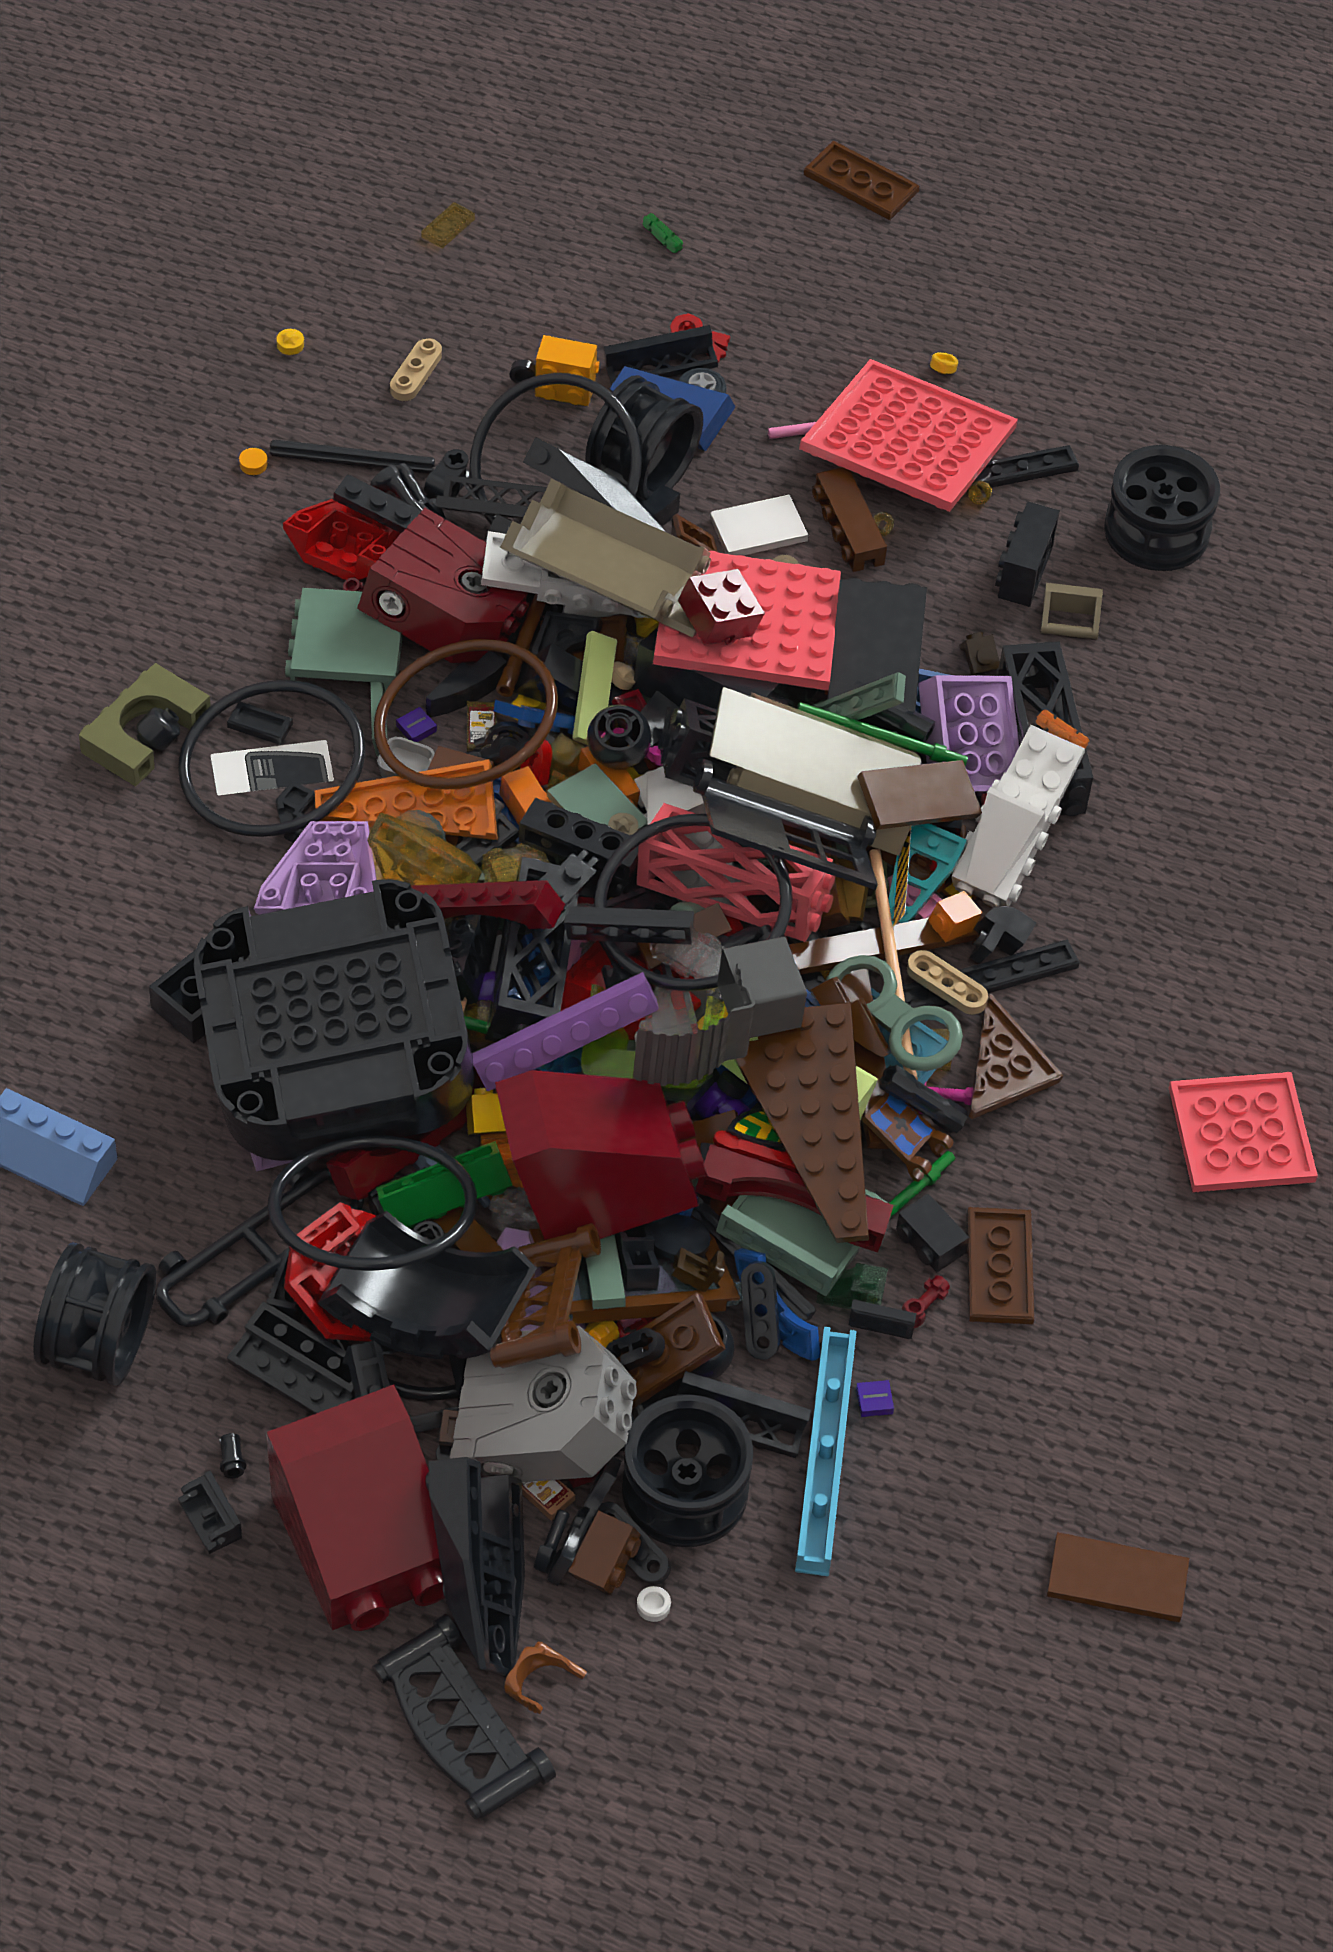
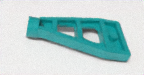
(938, 846)

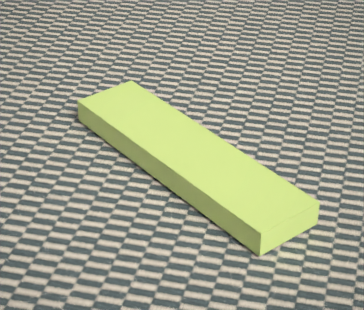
(594, 681)

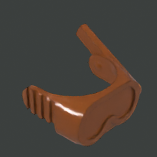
(530, 1660)

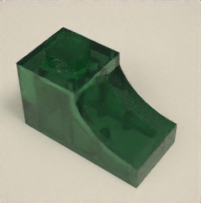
(858, 1283)

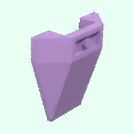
(322, 865)

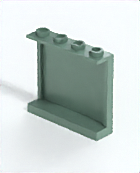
(340, 640)
(789, 1237)

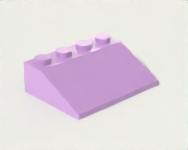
(975, 720)

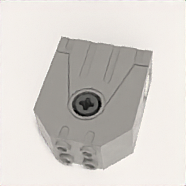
(545, 1415)

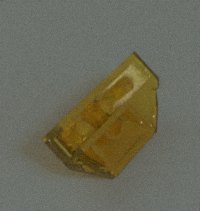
(417, 855)

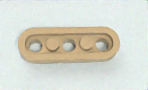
(415, 369)
(941, 973)

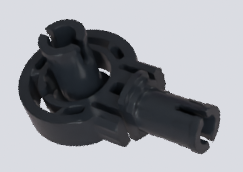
(501, 742)

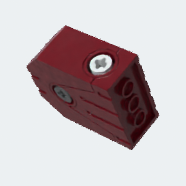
(434, 591)

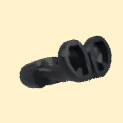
(403, 484)

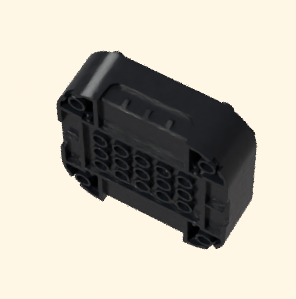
(334, 1021)

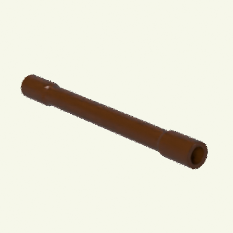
(512, 670)

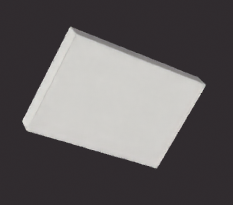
(759, 526)

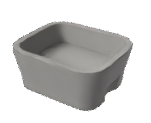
(410, 753)

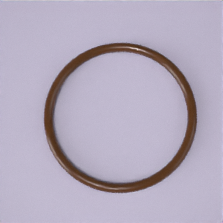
(490, 774)

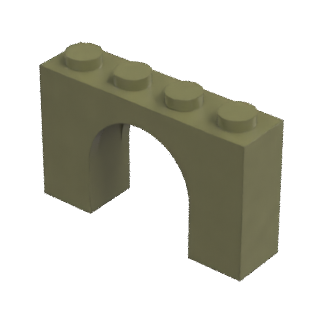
(118, 752)

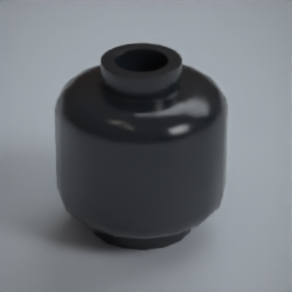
(158, 728)

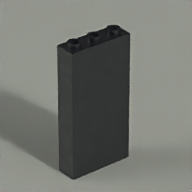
(877, 636)

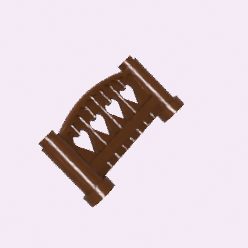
(555, 1332)

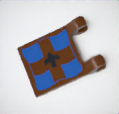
(905, 1133)

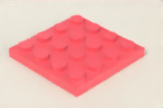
(1242, 1132)

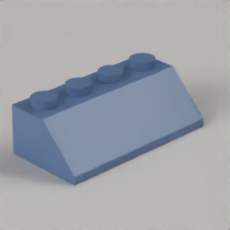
(52, 1148)

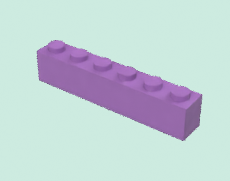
(566, 1031)

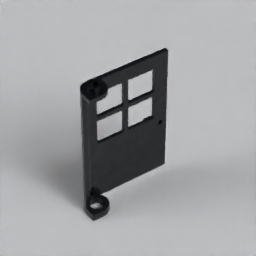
(759, 822)

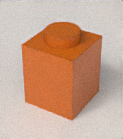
(954, 916)

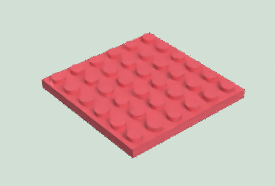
(909, 435)
(790, 642)

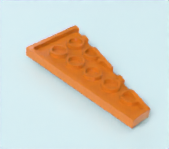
(459, 811)

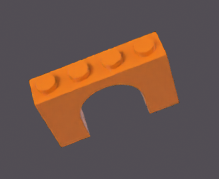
(521, 787)

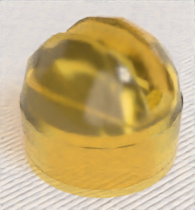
(975, 494)
(887, 518)

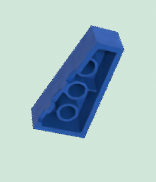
(714, 404)

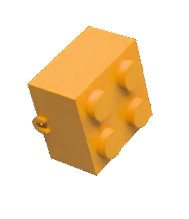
(566, 356)

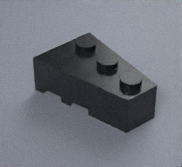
(566, 673)

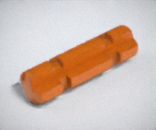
(1061, 729)

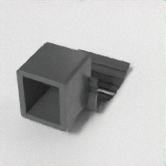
(761, 997)

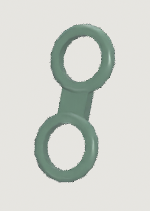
(898, 1016)

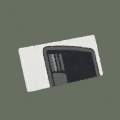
(271, 767)

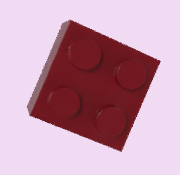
(721, 607)

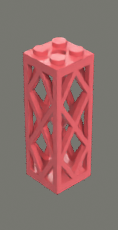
(676, 852)

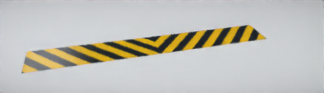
(902, 879)

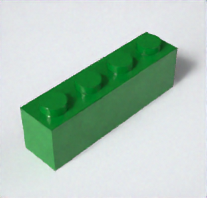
(436, 1190)

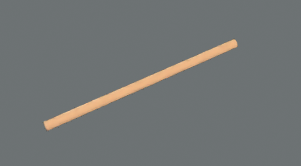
(888, 937)

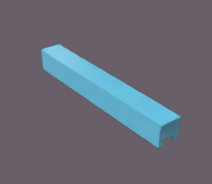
(825, 1453)

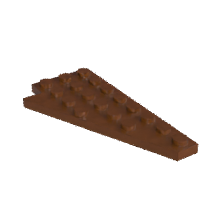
(811, 1100)

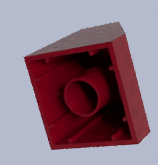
(599, 1150)
(358, 1508)

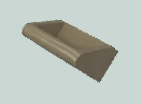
(1073, 600)

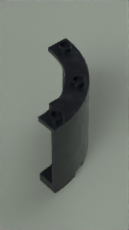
(430, 1307)

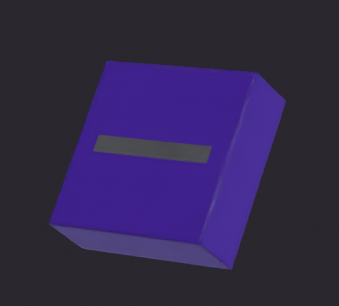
(416, 725)
(875, 1398)

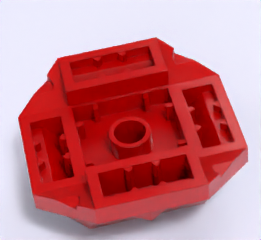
(308, 1279)

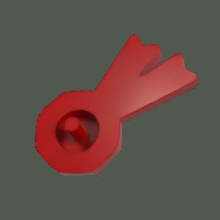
(689, 321)

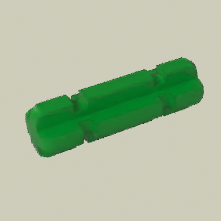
(662, 233)

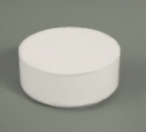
(653, 1603)

